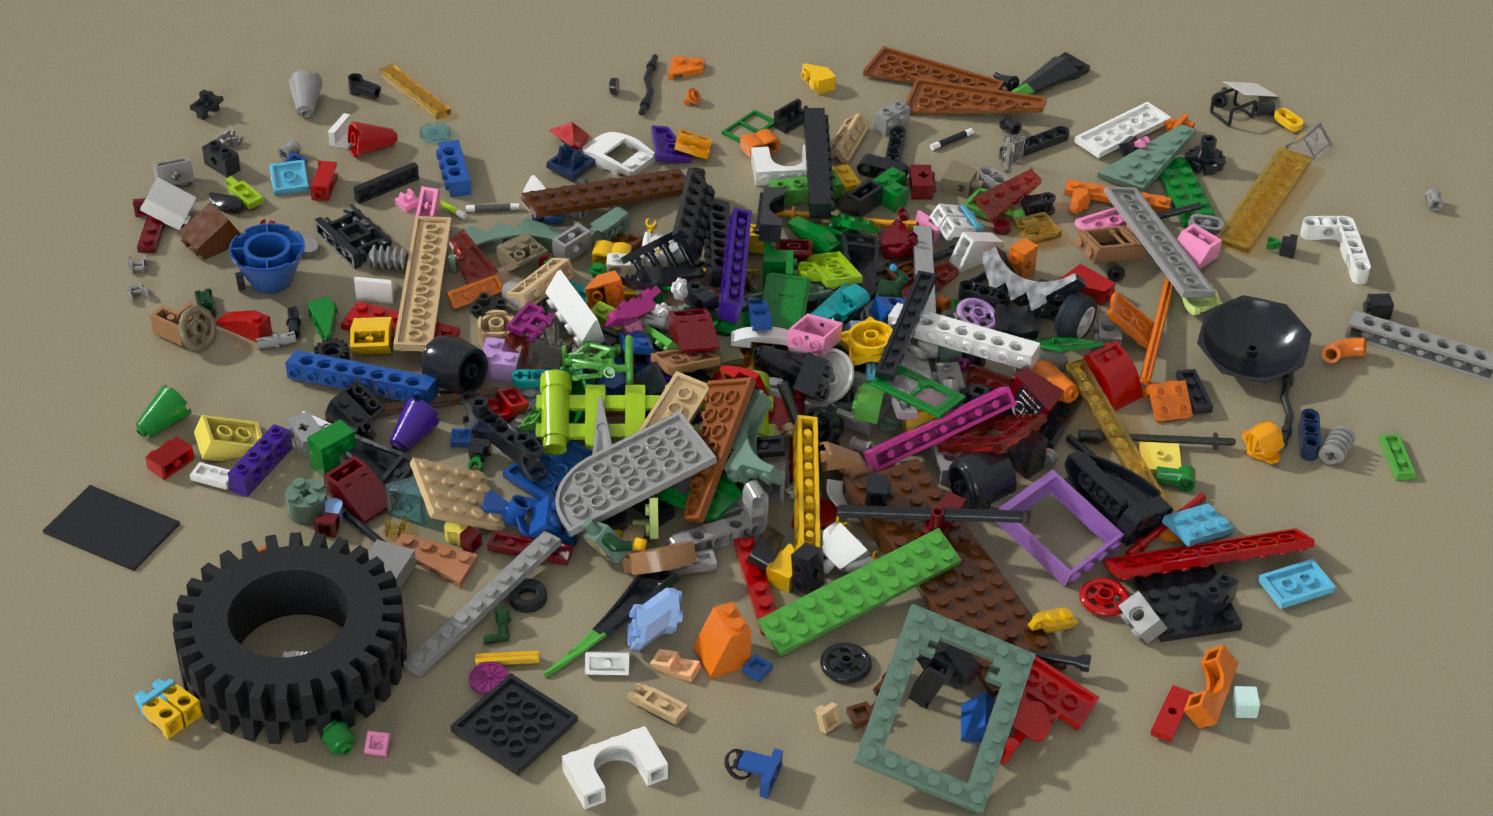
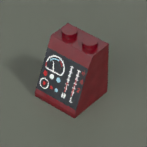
(1033, 394)

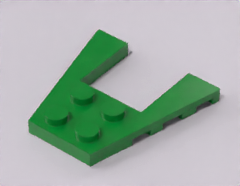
(723, 499)

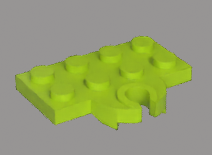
(829, 268)

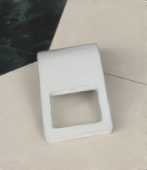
(835, 493)

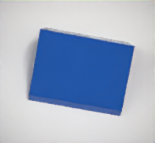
(975, 717)

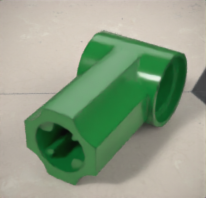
(1182, 477)

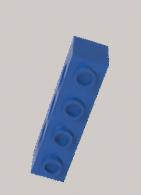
(453, 168)

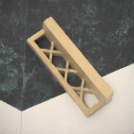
(849, 137)
(535, 285)

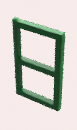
(741, 122)

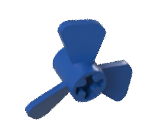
(512, 512)

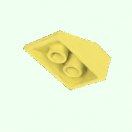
(225, 437)

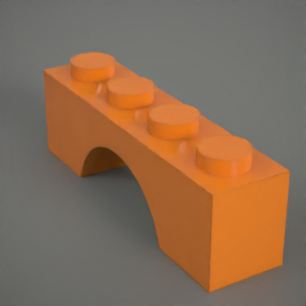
(1219, 671)

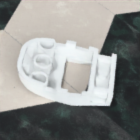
(605, 143)

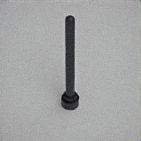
(1080, 662)

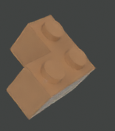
(166, 321)

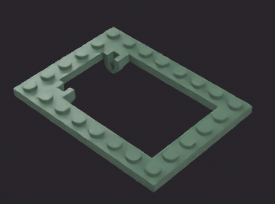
(920, 636)

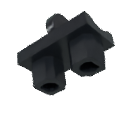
(207, 102)

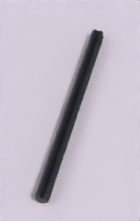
(924, 513)

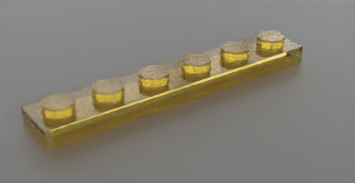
(414, 91)

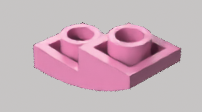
(925, 220)

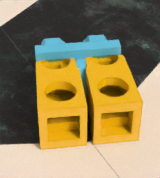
(169, 707)

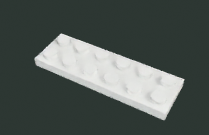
(1111, 133)

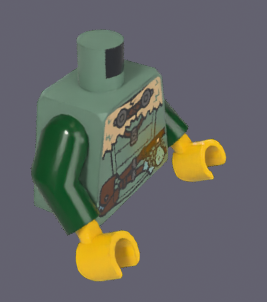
(609, 542)

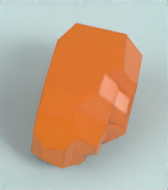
(1080, 200)

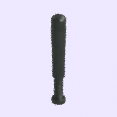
(788, 399)

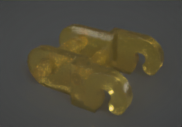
(402, 527)

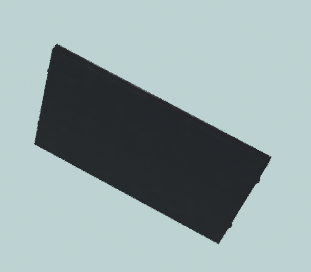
(111, 527)

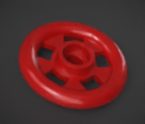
(1103, 596)

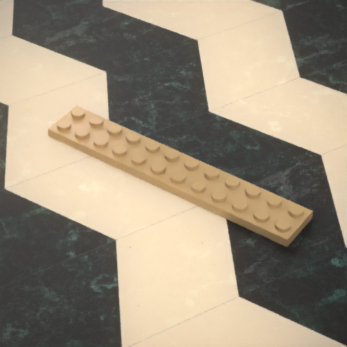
(422, 283)

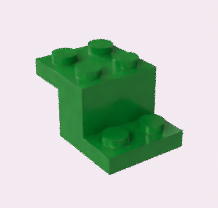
(778, 261)

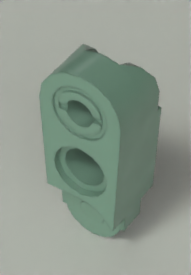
(609, 225)

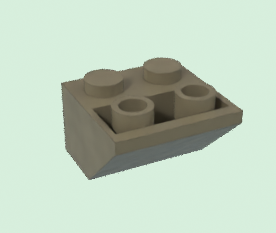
(519, 252)

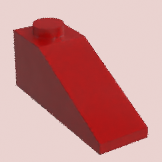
(246, 324)

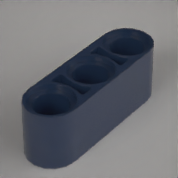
(1309, 434)

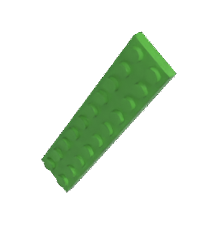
(858, 592)

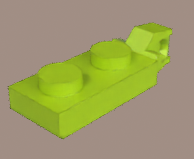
(245, 192)

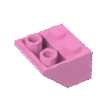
(1199, 245)

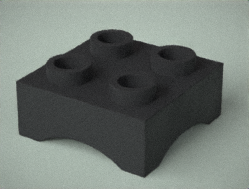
(1016, 321)

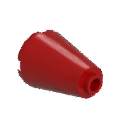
(369, 138)

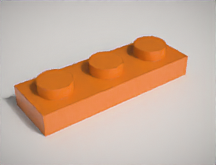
(467, 294)

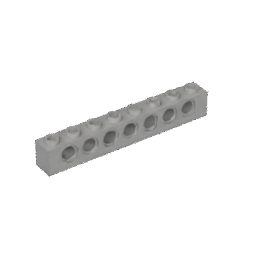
(1422, 345)

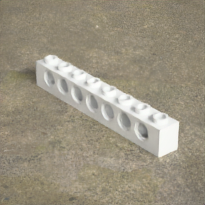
(973, 339)

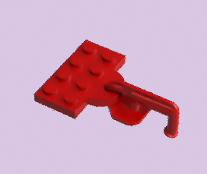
(1046, 699)

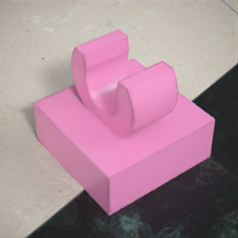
(407, 201)

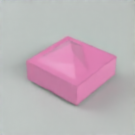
(377, 743)

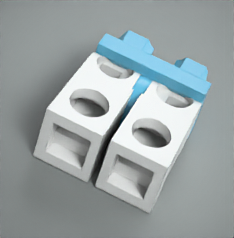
(955, 220)

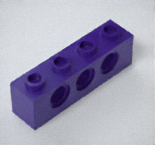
(260, 460)

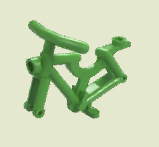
(602, 362)

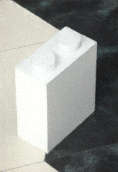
(169, 204)

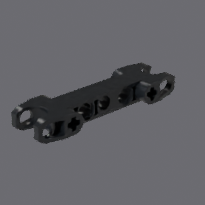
(518, 446)

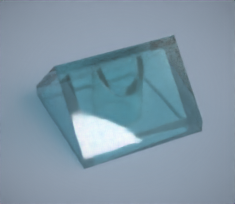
(406, 500)

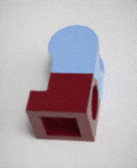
(331, 518)

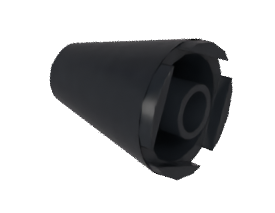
(779, 363)

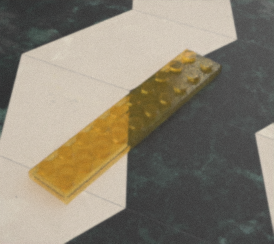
(1264, 200)

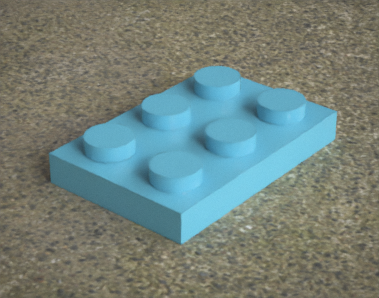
(1198, 524)
(1296, 583)

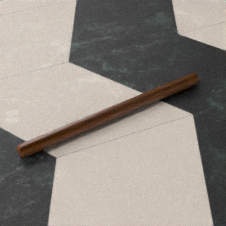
(439, 401)

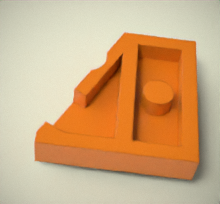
(685, 66)

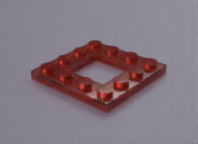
(1013, 427)

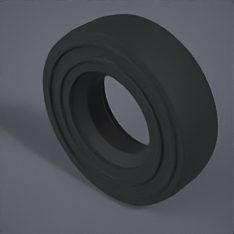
(530, 605)

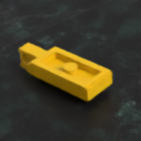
(1053, 620)

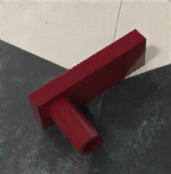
(936, 519)

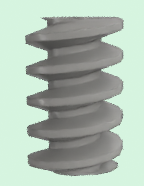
(388, 258)
(1337, 445)

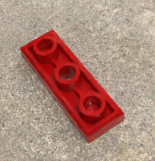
(1171, 714)

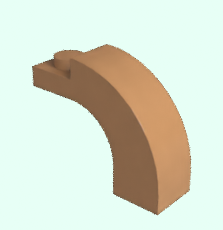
(659, 558)

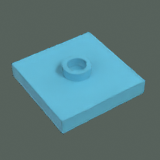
(289, 177)

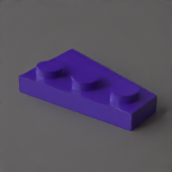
(664, 145)

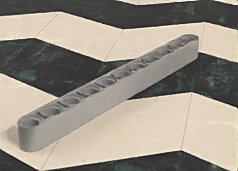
(924, 262)

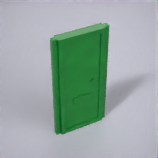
(786, 298)

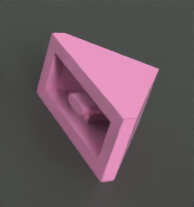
(429, 202)

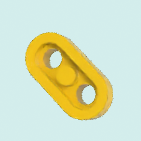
(1288, 119)

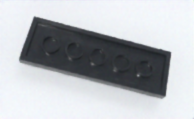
(693, 214)

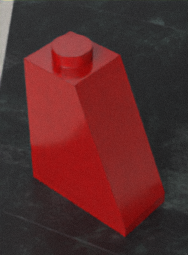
(1096, 286)

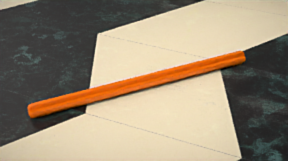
(1157, 331)

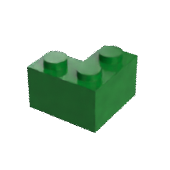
(894, 189)
(328, 445)

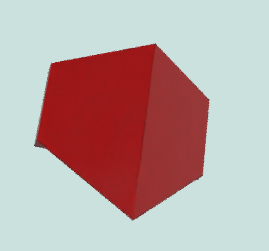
(571, 134)

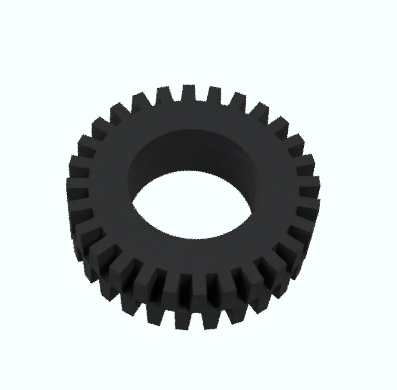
(299, 689)

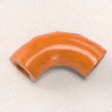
(1344, 348)

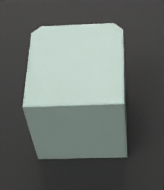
(1245, 702)

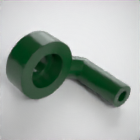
(502, 619)

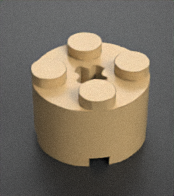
(493, 325)

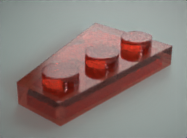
(470, 258)

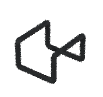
(1241, 107)

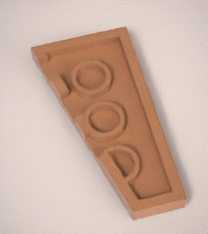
(440, 558)

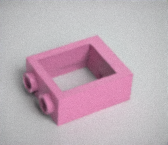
(820, 337)

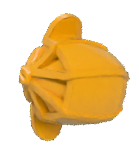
(1264, 441)

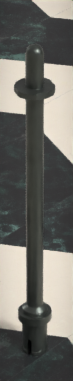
(1098, 437)

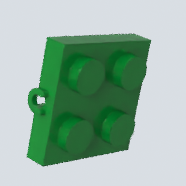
(854, 222)

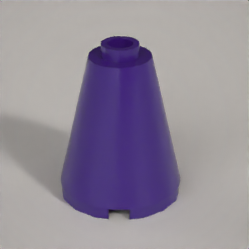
(413, 424)

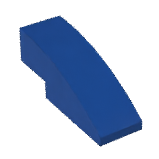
(759, 314)

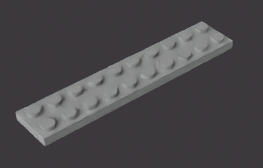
(1159, 242)

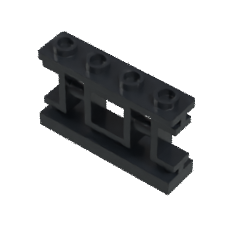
(353, 250)

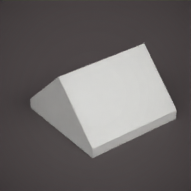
(375, 290)

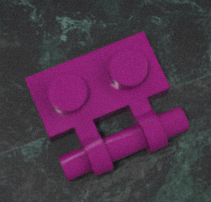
(525, 320)

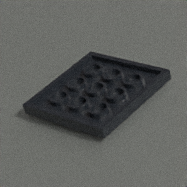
(1174, 601)
(514, 724)

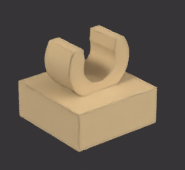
(828, 717)

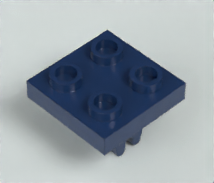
(570, 162)

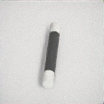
(492, 207)

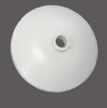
(842, 372)

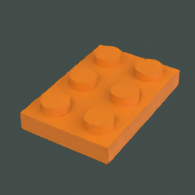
(1130, 319)

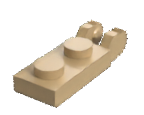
(658, 703)

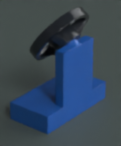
(757, 764)

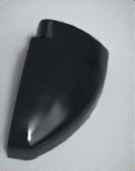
(1117, 494)

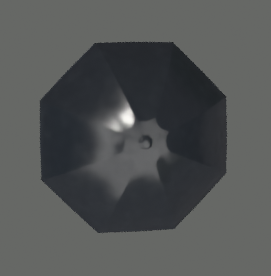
(1254, 339)

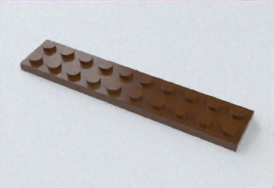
(604, 193)

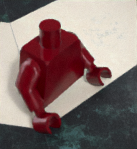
(895, 240)

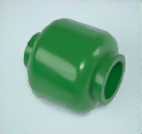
(338, 737)

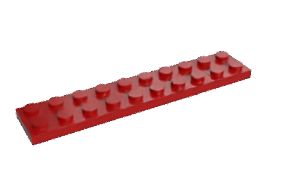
(1208, 553)

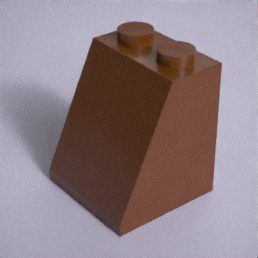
(208, 233)

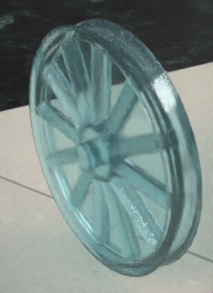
(435, 132)

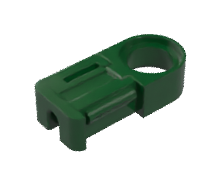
(205, 300)

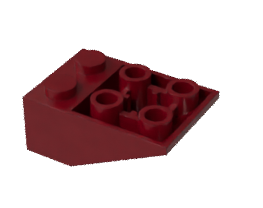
(693, 330)
(357, 489)

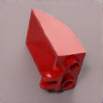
(1115, 374)

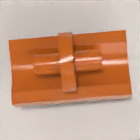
(1172, 123)

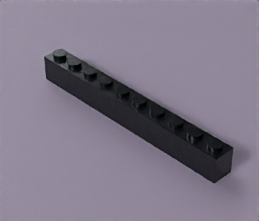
(818, 164)

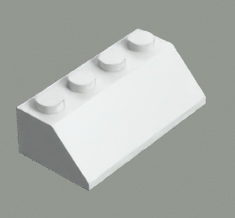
(573, 311)

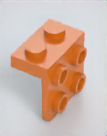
(1169, 400)

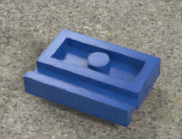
(641, 342)

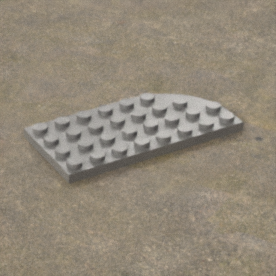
(631, 472)

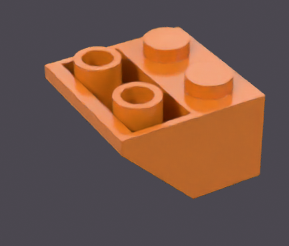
(605, 288)

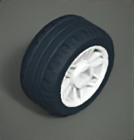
(1075, 316)

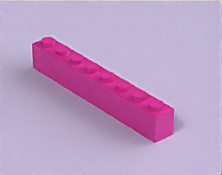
(939, 429)

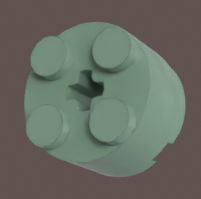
(305, 500)

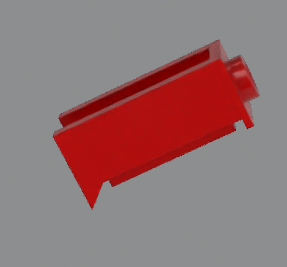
(324, 181)

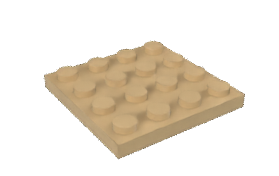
(455, 494)

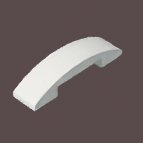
(744, 336)

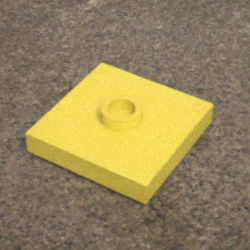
(1160, 455)

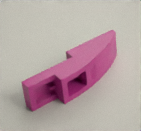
(632, 310)

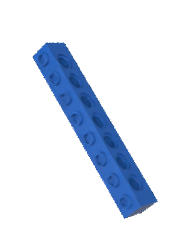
(377, 379)

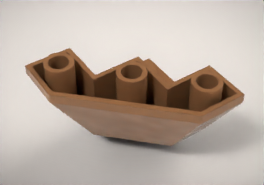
(847, 462)

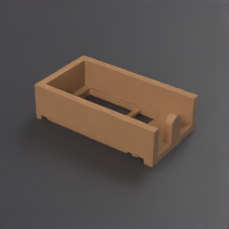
(1088, 243)

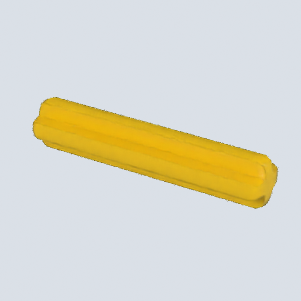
(509, 658)

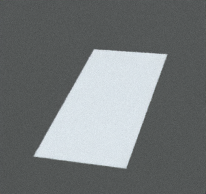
(1250, 88)

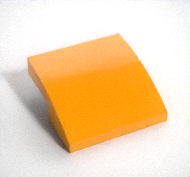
(693, 144)

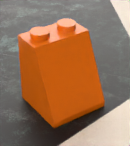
(723, 641)

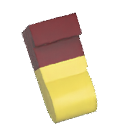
(463, 535)

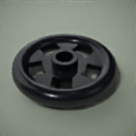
(846, 667)

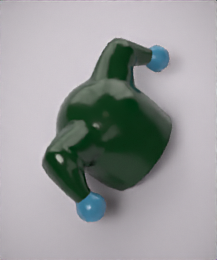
(893, 288)

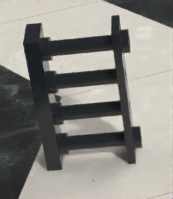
(662, 243)

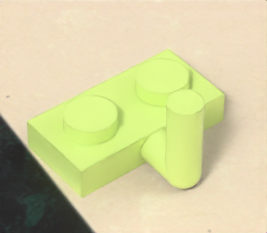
(650, 524)

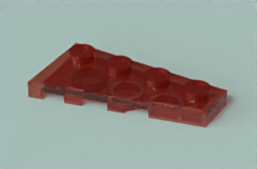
(1003, 196)

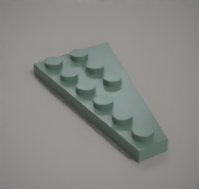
(1147, 163)

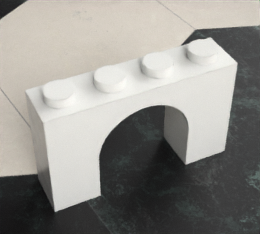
(766, 169)
(633, 747)

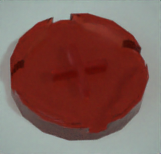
(518, 343)

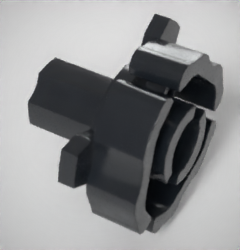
(1206, 156)
(829, 424)

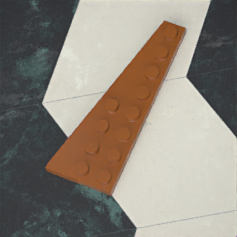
(907, 67)
(947, 98)
(721, 420)

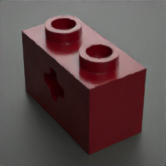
(922, 182)

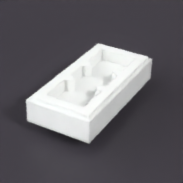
(211, 475)

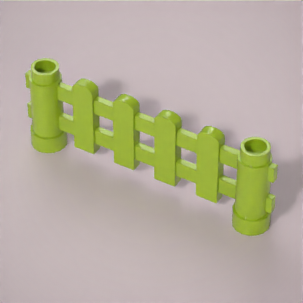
(557, 402)

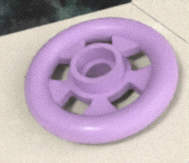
(977, 314)

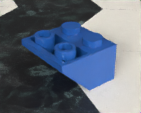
(545, 518)

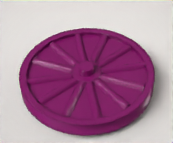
(486, 677)

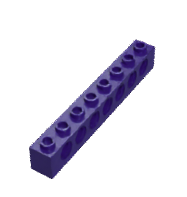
(735, 265)

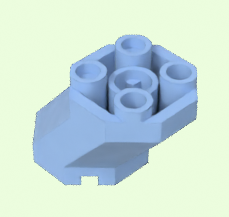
(654, 618)

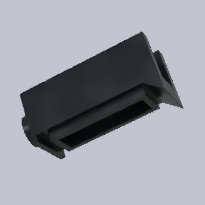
(931, 680)

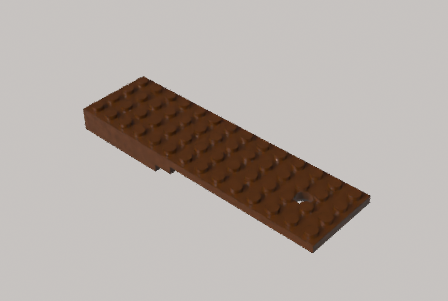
(968, 593)

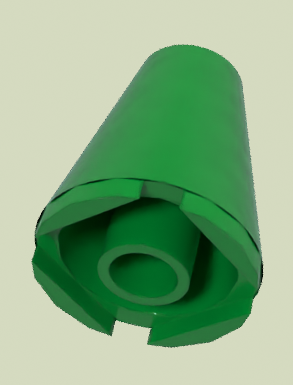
(162, 412)

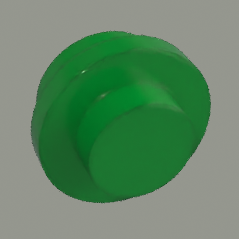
(596, 269)

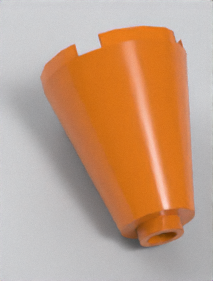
(1052, 374)

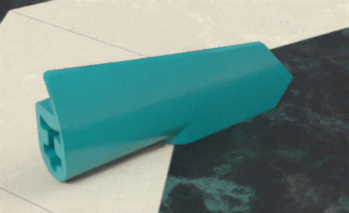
(842, 303)

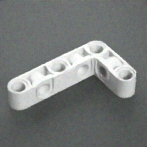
(1346, 233)

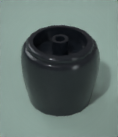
(454, 364)
(982, 478)

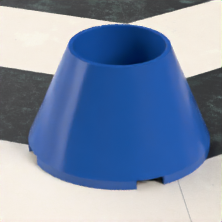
(268, 256)

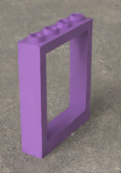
(1080, 507)

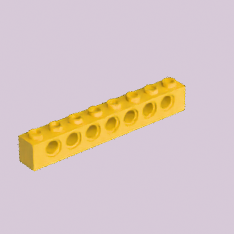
(806, 482)

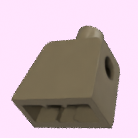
(960, 179)

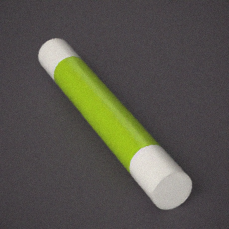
(453, 209)

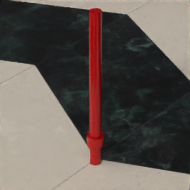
(1143, 542)

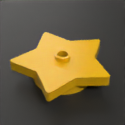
(866, 341)

